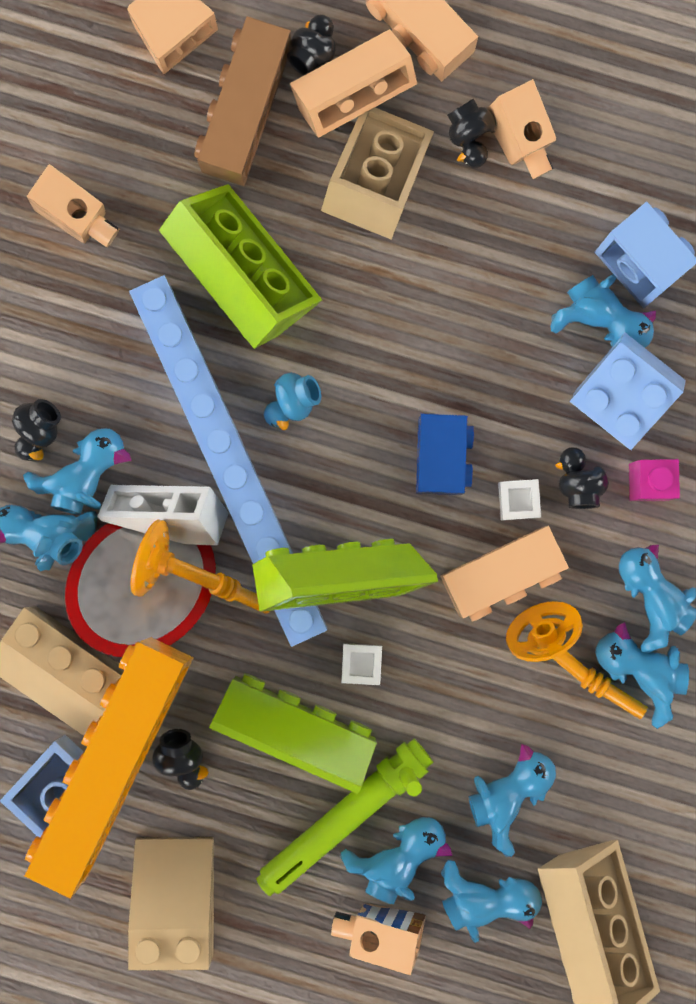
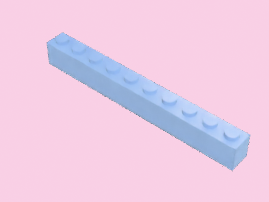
(218, 439)

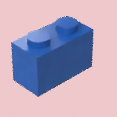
(443, 454)

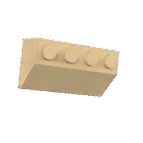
(56, 668)
(598, 926)

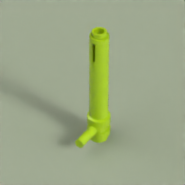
(390, 778)

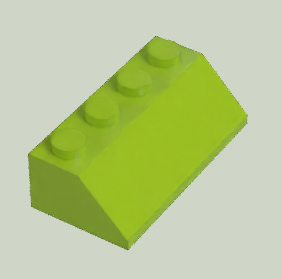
(239, 264)
(339, 574)
(295, 732)

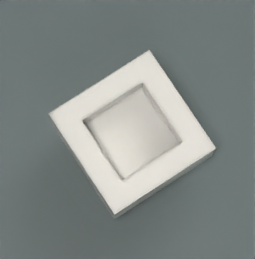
(519, 499)
(361, 664)

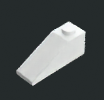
(190, 511)

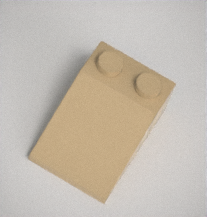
(377, 171)
(172, 904)

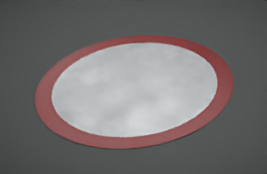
(102, 600)

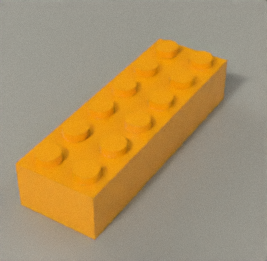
(107, 767)

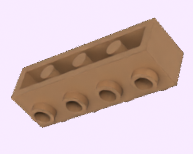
(244, 101)

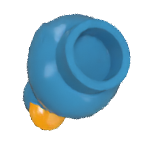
(294, 401)

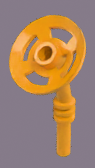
(156, 561)
(550, 647)

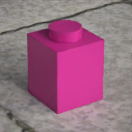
(654, 480)

